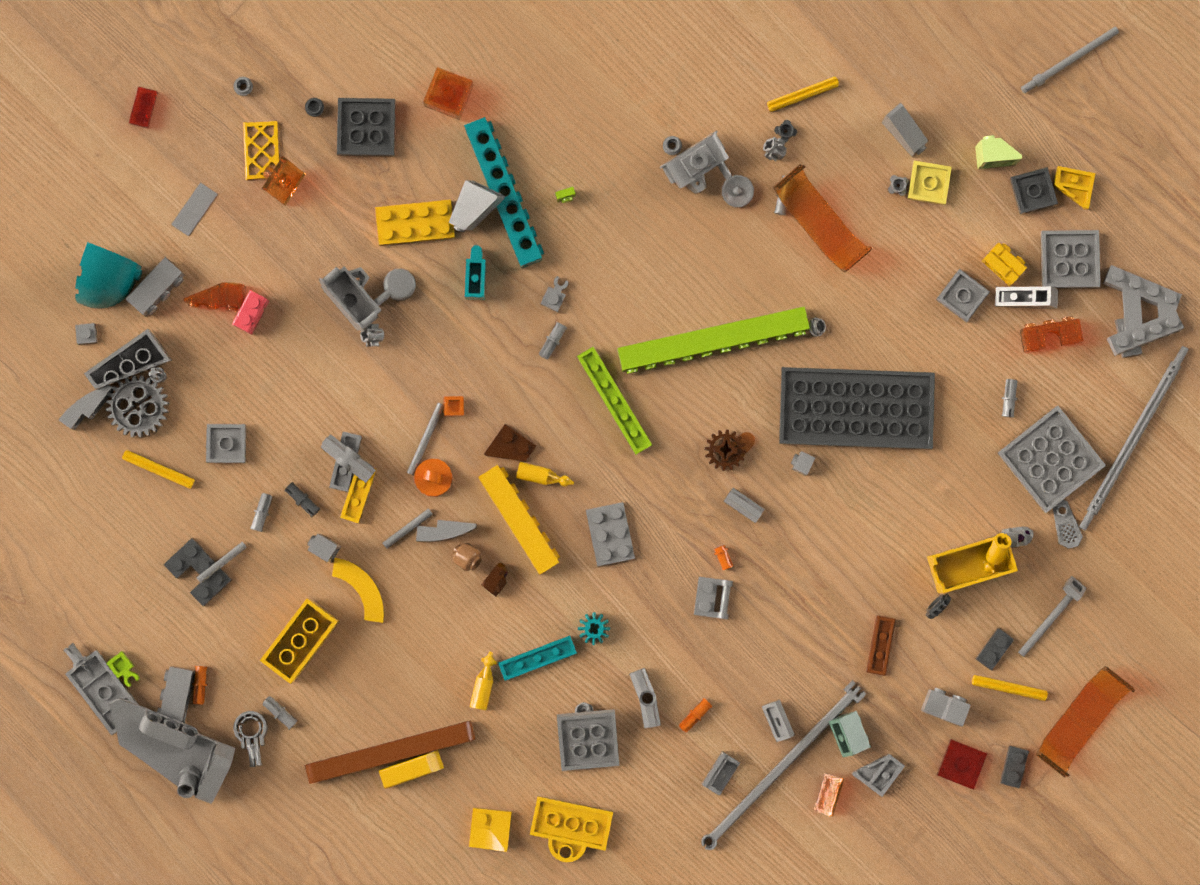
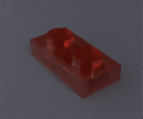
(143, 107)

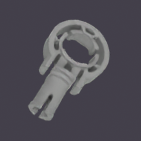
(253, 749)

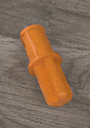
(199, 685)
(695, 715)

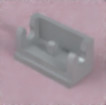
(720, 773)

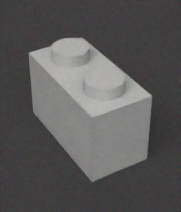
(323, 547)

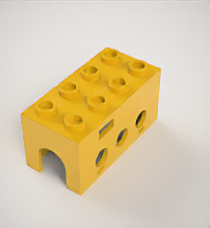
(965, 566)

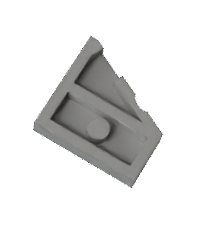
(879, 773)

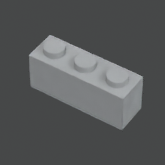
(155, 287)
(176, 693)

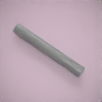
(406, 529)
(221, 562)

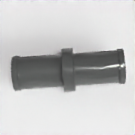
(302, 499)

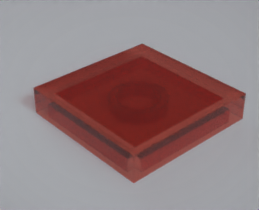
(961, 764)

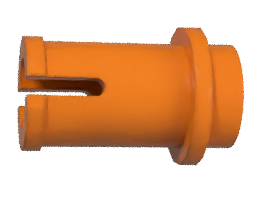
(723, 557)

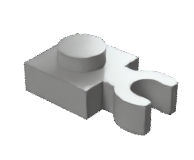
(553, 297)

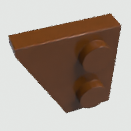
(510, 445)

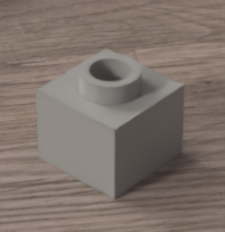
(802, 463)

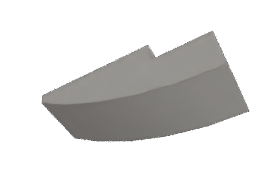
(86, 406)
(444, 531)

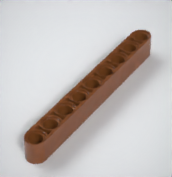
(390, 752)

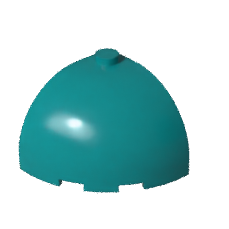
(105, 277)

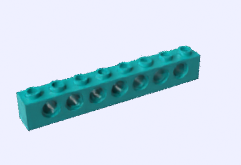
(483, 128)

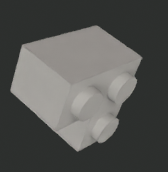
(946, 708)

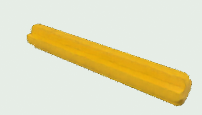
(803, 94)
(158, 469)
(1009, 687)

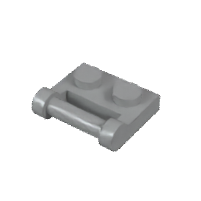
(706, 597)

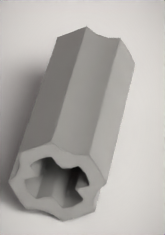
(744, 505)

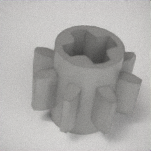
(774, 149)
(372, 335)

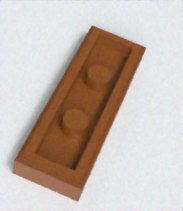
(880, 645)

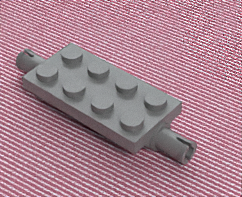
(96, 684)

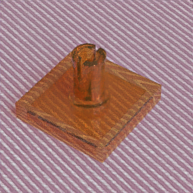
(282, 180)

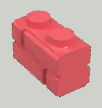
(250, 312)

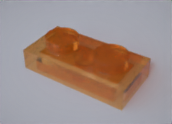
(829, 794)

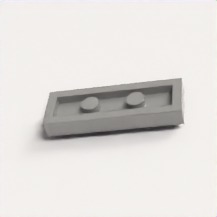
(341, 477)

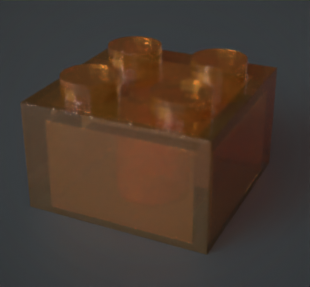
(448, 93)

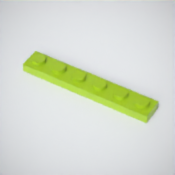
(614, 400)

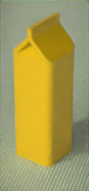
(411, 769)

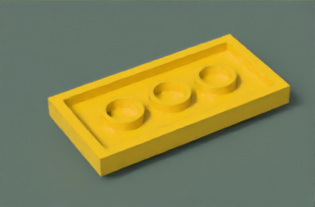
(414, 222)

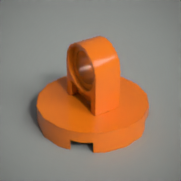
(433, 477)

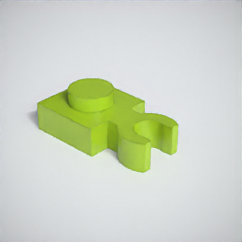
(121, 666)

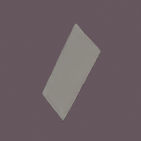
(194, 209)

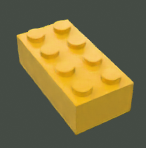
(299, 641)

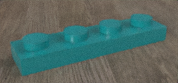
(537, 658)

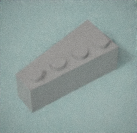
(132, 358)

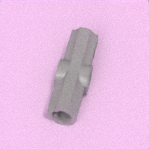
(347, 458)
(649, 710)

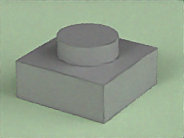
(86, 333)
(1074, 588)

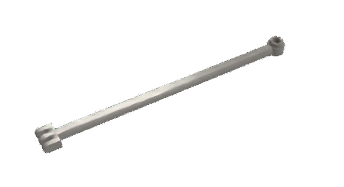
(783, 764)

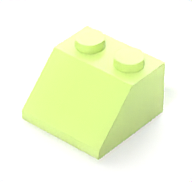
(995, 152)

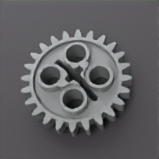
(128, 392)

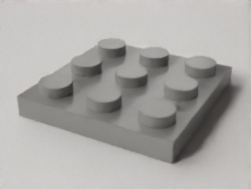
(1070, 259)
(588, 740)

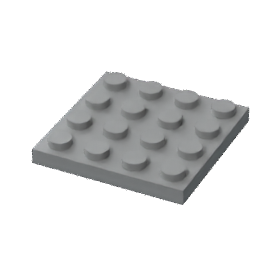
(1051, 459)

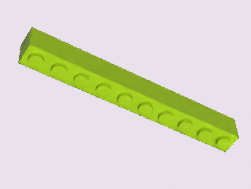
(713, 339)

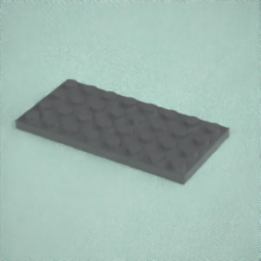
(856, 408)

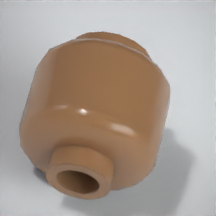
(466, 557)

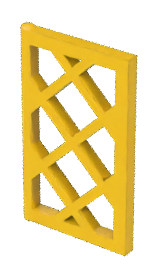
(247, 141)

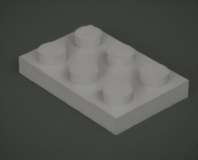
(610, 534)

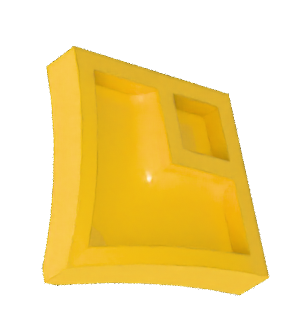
(490, 829)

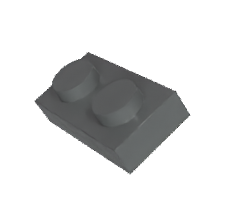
(994, 649)
(1014, 766)

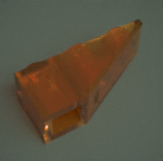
(221, 295)

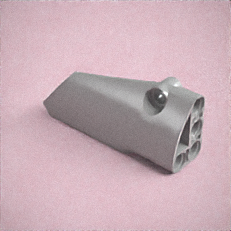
(173, 749)

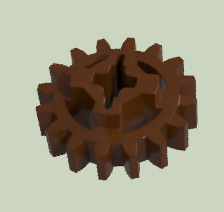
(716, 449)

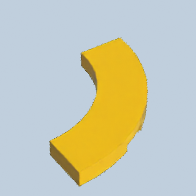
(363, 585)

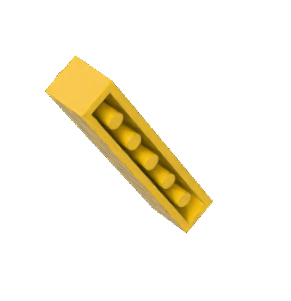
(519, 520)

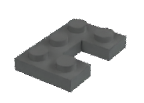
(194, 555)

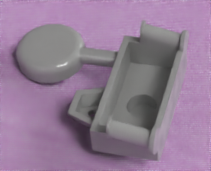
(699, 159)
(355, 302)

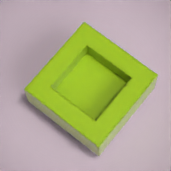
(565, 195)

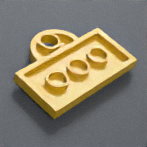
(570, 826)

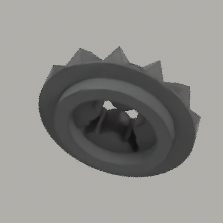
(938, 606)

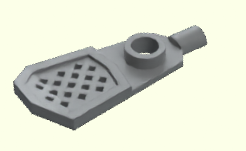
(1065, 519)

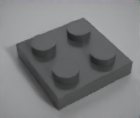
(1033, 190)

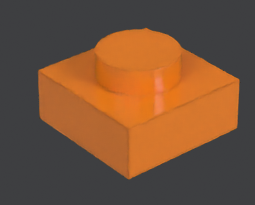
(453, 406)

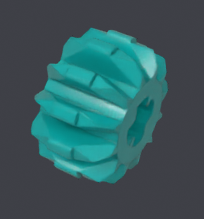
(600, 630)

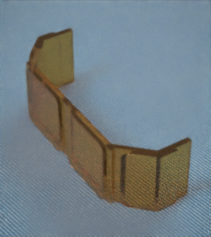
(819, 220)
(1082, 719)

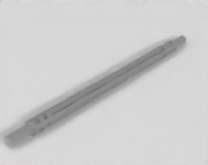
(1133, 438)

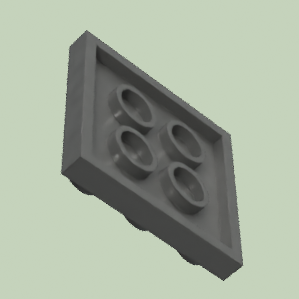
(366, 127)

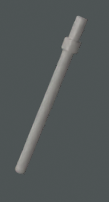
(1039, 79)

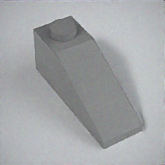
(1027, 297)

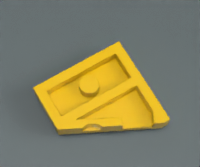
(1075, 185)

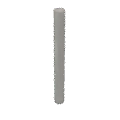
(425, 439)
(1045, 625)

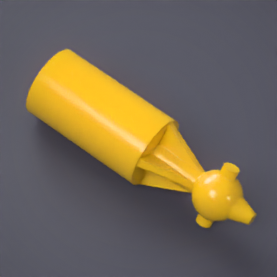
(541, 475)
(996, 552)
(483, 684)

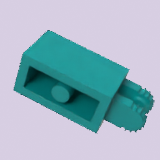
(475, 275)

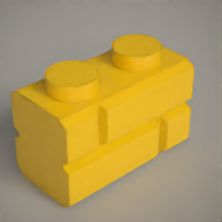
(1004, 263)

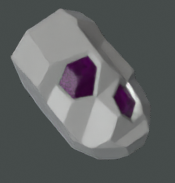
(1019, 535)

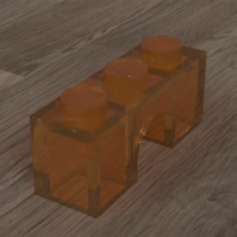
(1067, 330)

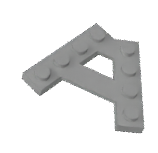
(1133, 291)

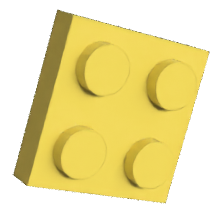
(929, 182)

